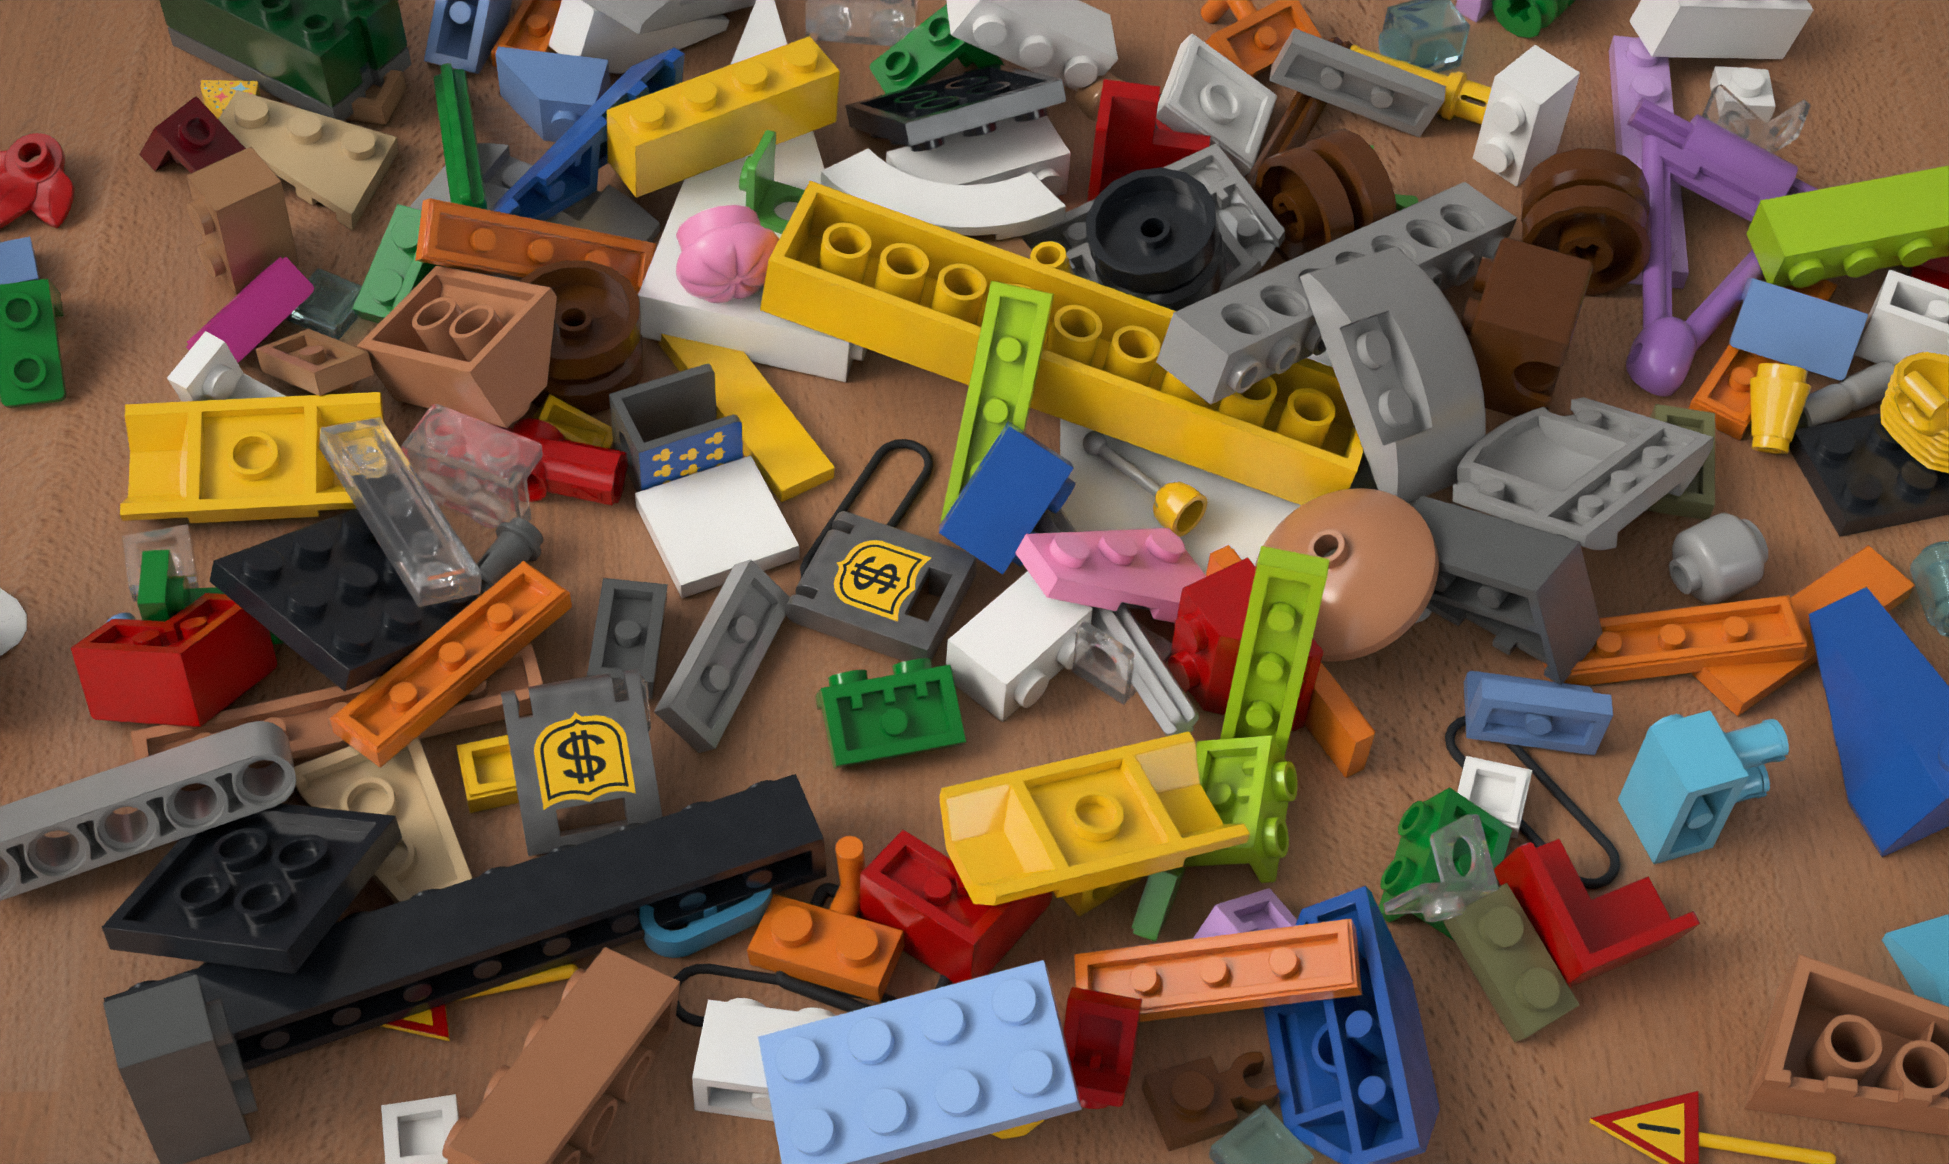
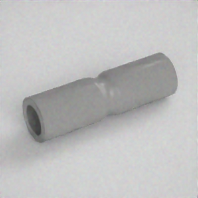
(1848, 395)

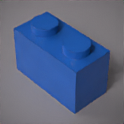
(1007, 498)

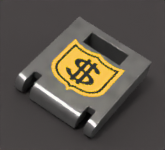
(868, 582)
(578, 753)

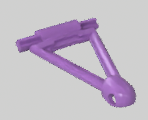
(1725, 172)

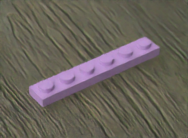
(1636, 77)

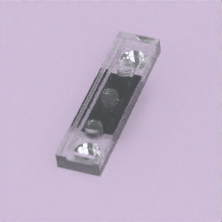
(400, 512)

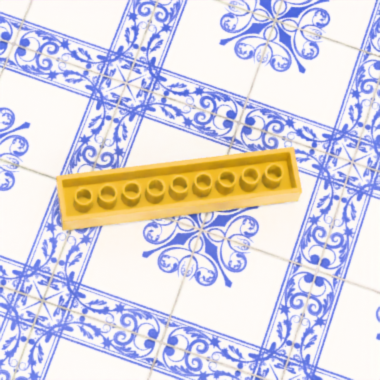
(923, 302)

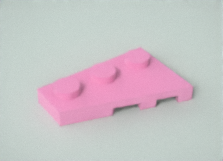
(1112, 568)

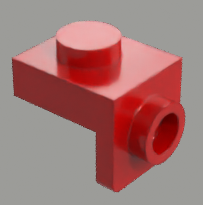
(1101, 1044)

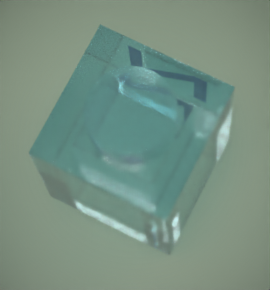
(1425, 34)

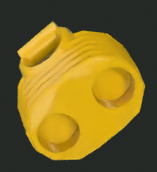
(1918, 408)

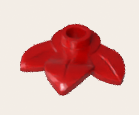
(35, 184)

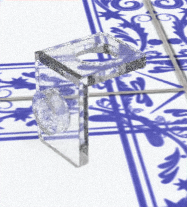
(1736, 117)
(1108, 661)
(1454, 892)

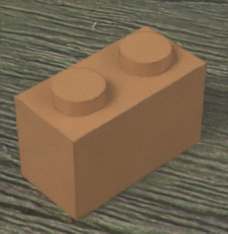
(240, 218)

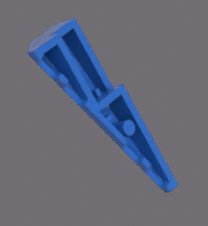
(572, 164)

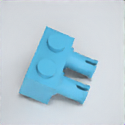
(1693, 777)

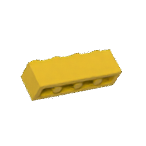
(721, 115)

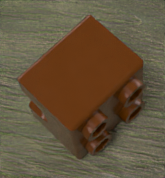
(1524, 322)

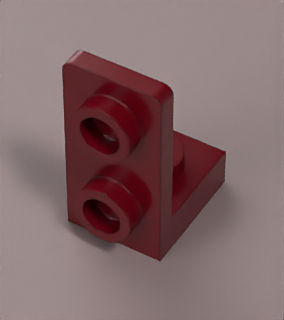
(190, 138)

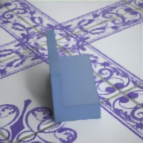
(1797, 329)
(1535, 712)

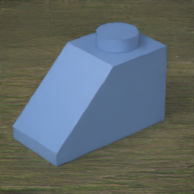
(465, 32)
(550, 88)

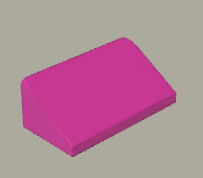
(258, 308)

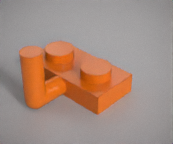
(1258, 34)
(831, 943)

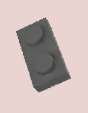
(628, 630)

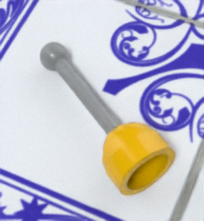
(1175, 504)

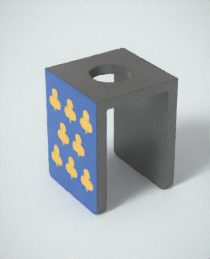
(673, 428)

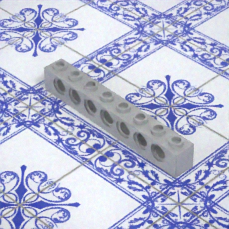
(1267, 319)

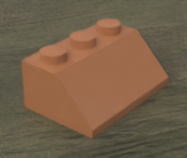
(467, 345)

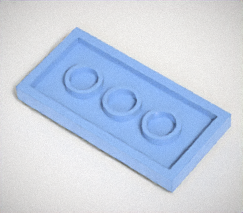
(920, 1071)

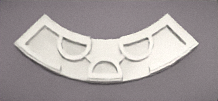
(997, 208)

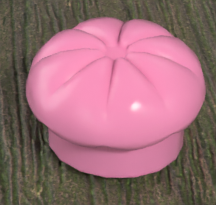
(724, 253)

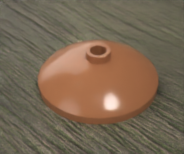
(1375, 577)

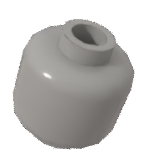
(1718, 558)

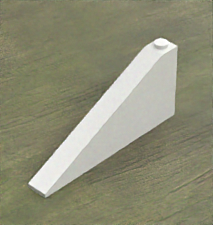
(740, 322)

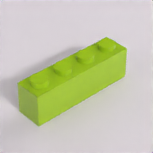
(1852, 228)

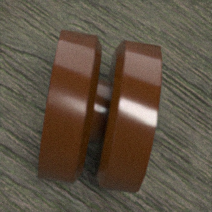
(1324, 190)
(1591, 209)
(594, 334)

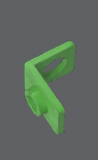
(761, 190)

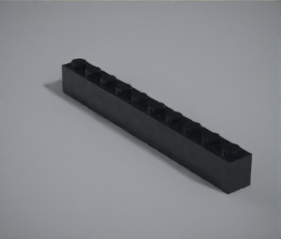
(519, 920)

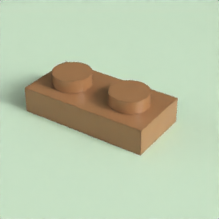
(315, 362)

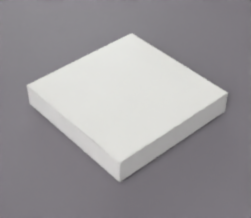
(1217, 100)
(714, 522)

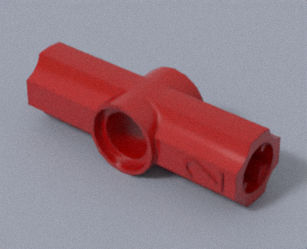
(572, 466)

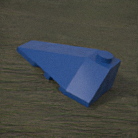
(1885, 721)

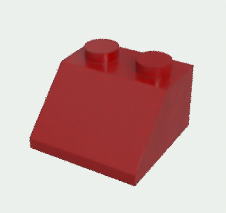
(1210, 636)

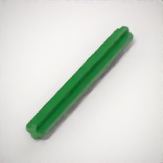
(459, 138)

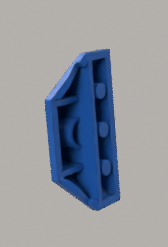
(1359, 1065)

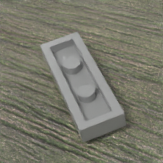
(1357, 83)
(723, 657)

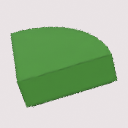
(1157, 903)

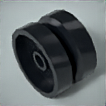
(1157, 238)

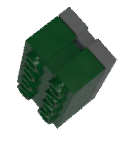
(298, 50)

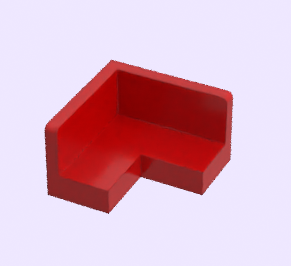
(1128, 135)
(175, 667)
(924, 896)
(1584, 933)

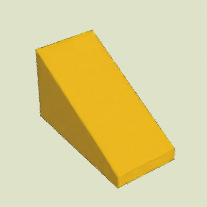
(574, 423)

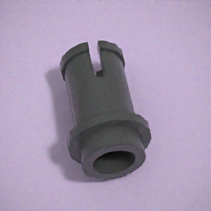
(515, 543)

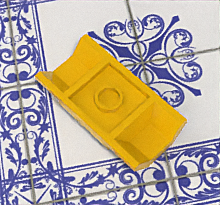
(237, 457)
(1082, 822)

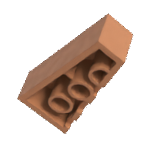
(1853, 1052)
(572, 1068)

